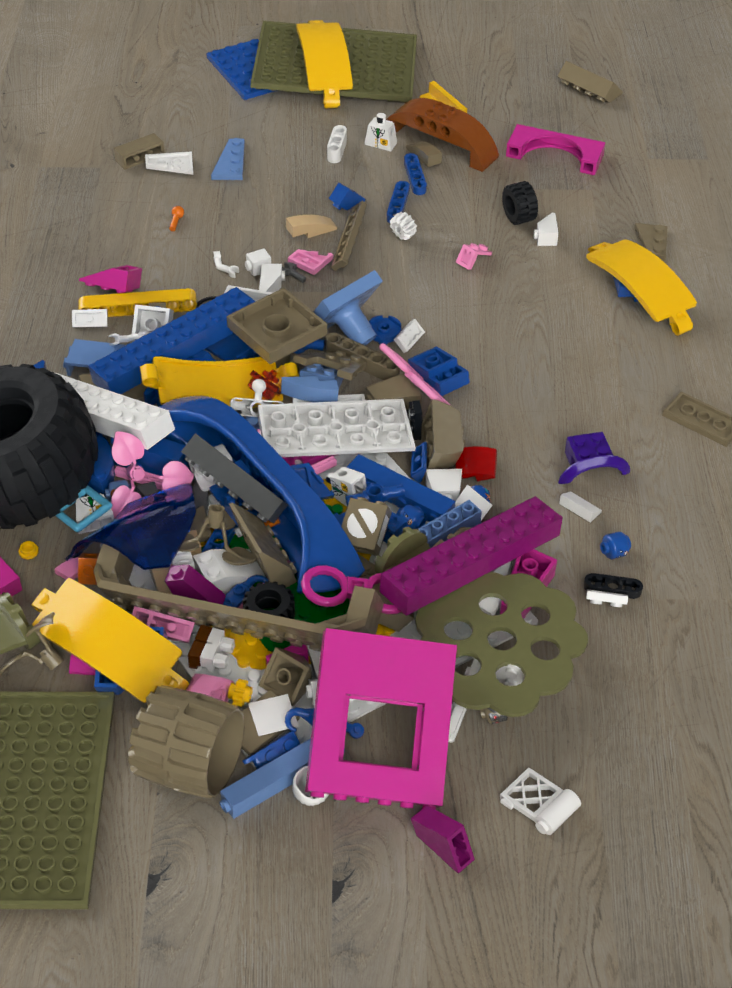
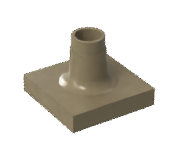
(277, 326)

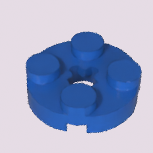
(391, 328)

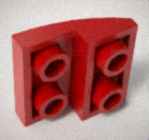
(478, 463)

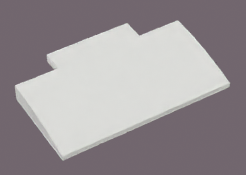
(336, 427)

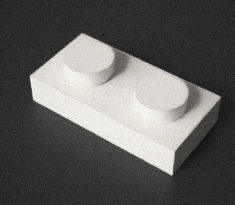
(90, 318)
(615, 599)

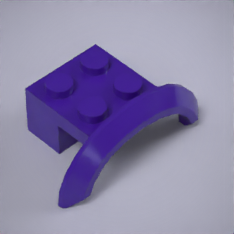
(590, 452)

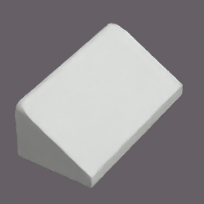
(579, 506)

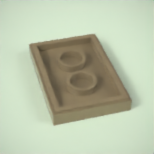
(251, 741)

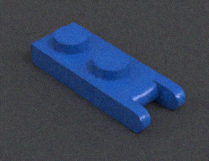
(273, 750)

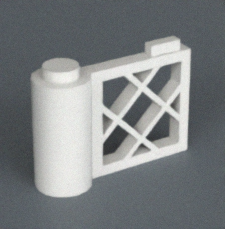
(555, 807)

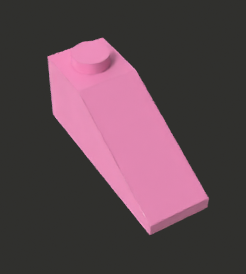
(175, 628)

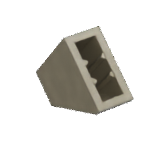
(394, 388)

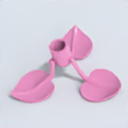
(128, 449)

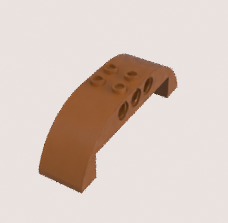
(448, 125)

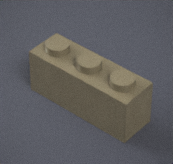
(134, 151)

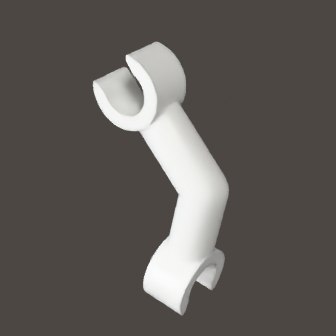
(231, 270)
(126, 338)

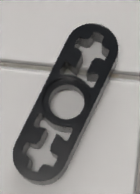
(620, 581)

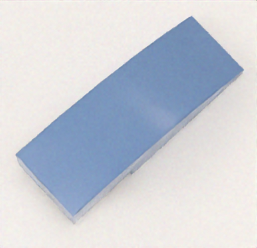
(310, 389)

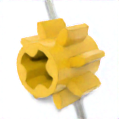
(240, 692)

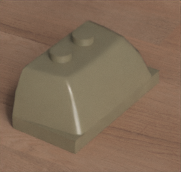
(443, 435)

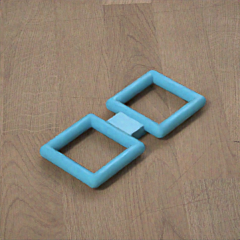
(77, 527)

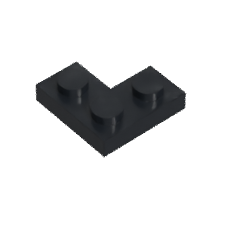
(415, 416)

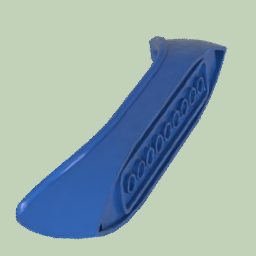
(307, 525)

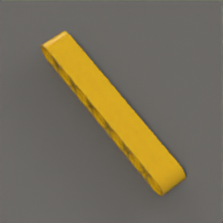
(124, 303)

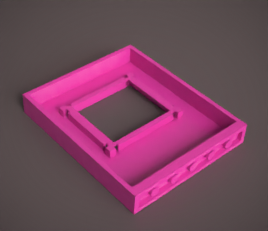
(384, 672)

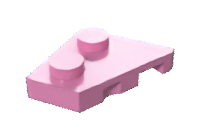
(310, 260)

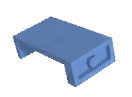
(86, 352)

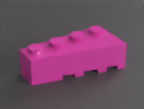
(537, 565)

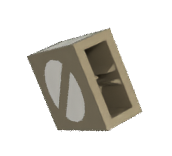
(366, 524)

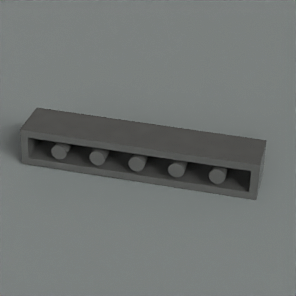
(234, 478)

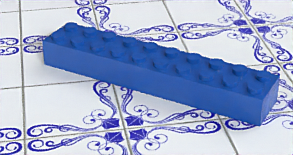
(176, 340)

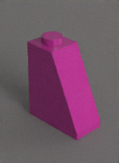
(187, 582)
(444, 837)

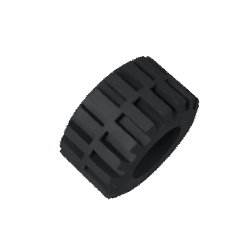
(520, 202)
(270, 596)

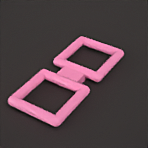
(412, 374)

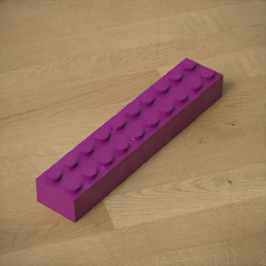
(470, 555)

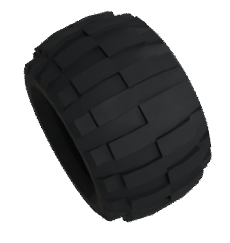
(44, 445)

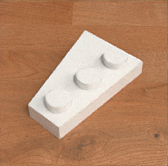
(172, 162)

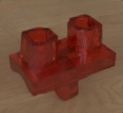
(271, 389)

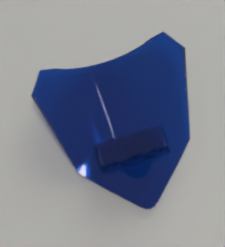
(148, 528)

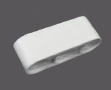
(336, 144)

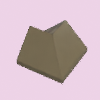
(286, 674)

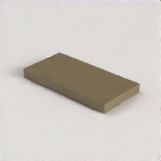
(700, 418)

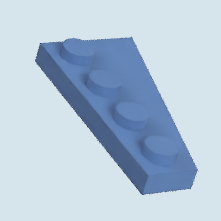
(231, 161)

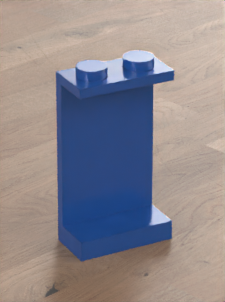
(232, 349)

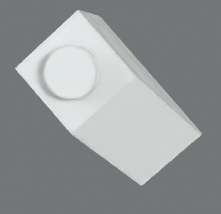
(547, 231)

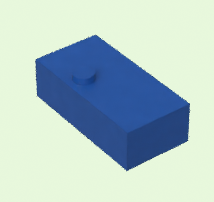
(159, 455)

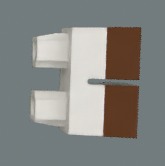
(208, 649)

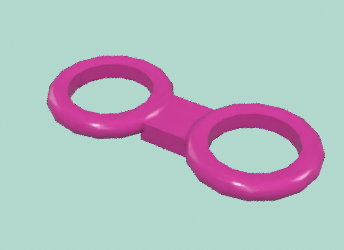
(347, 586)

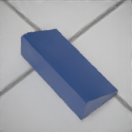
(419, 462)

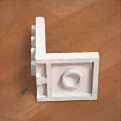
(507, 675)

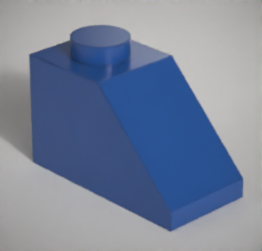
(345, 197)

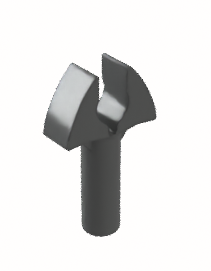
(290, 269)

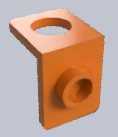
(86, 565)

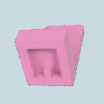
(469, 254)

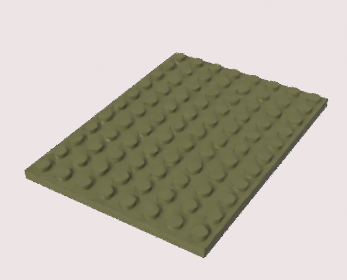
(379, 62)
(51, 795)

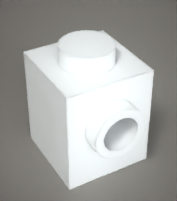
(255, 259)

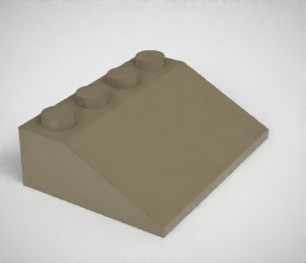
(264, 547)

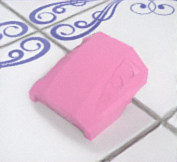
(210, 685)

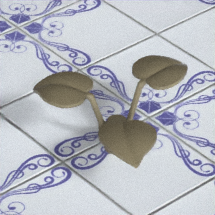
(219, 519)
(49, 654)

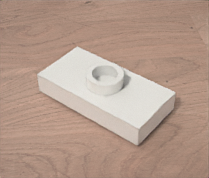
(409, 335)

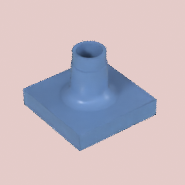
(345, 311)

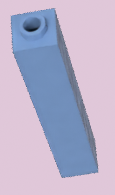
(264, 781)

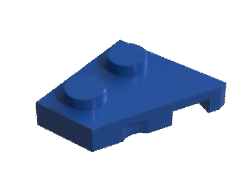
(308, 474)

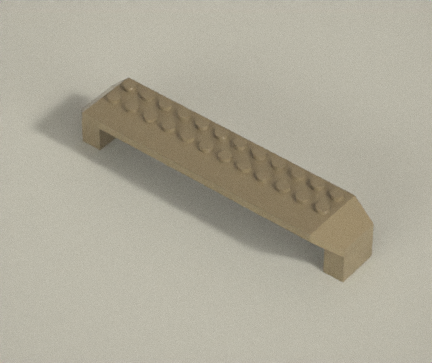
(113, 576)

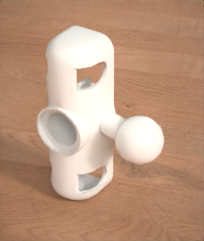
(247, 403)

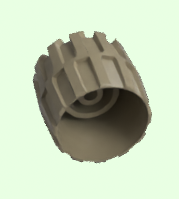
(186, 741)

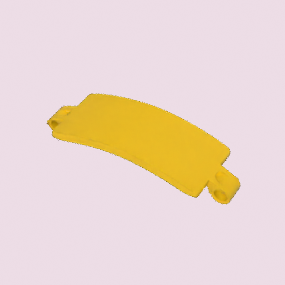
(325, 59)
(648, 280)
(214, 379)
(109, 639)

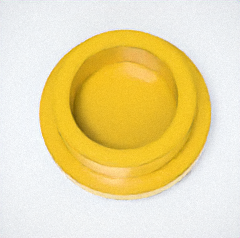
(28, 550)

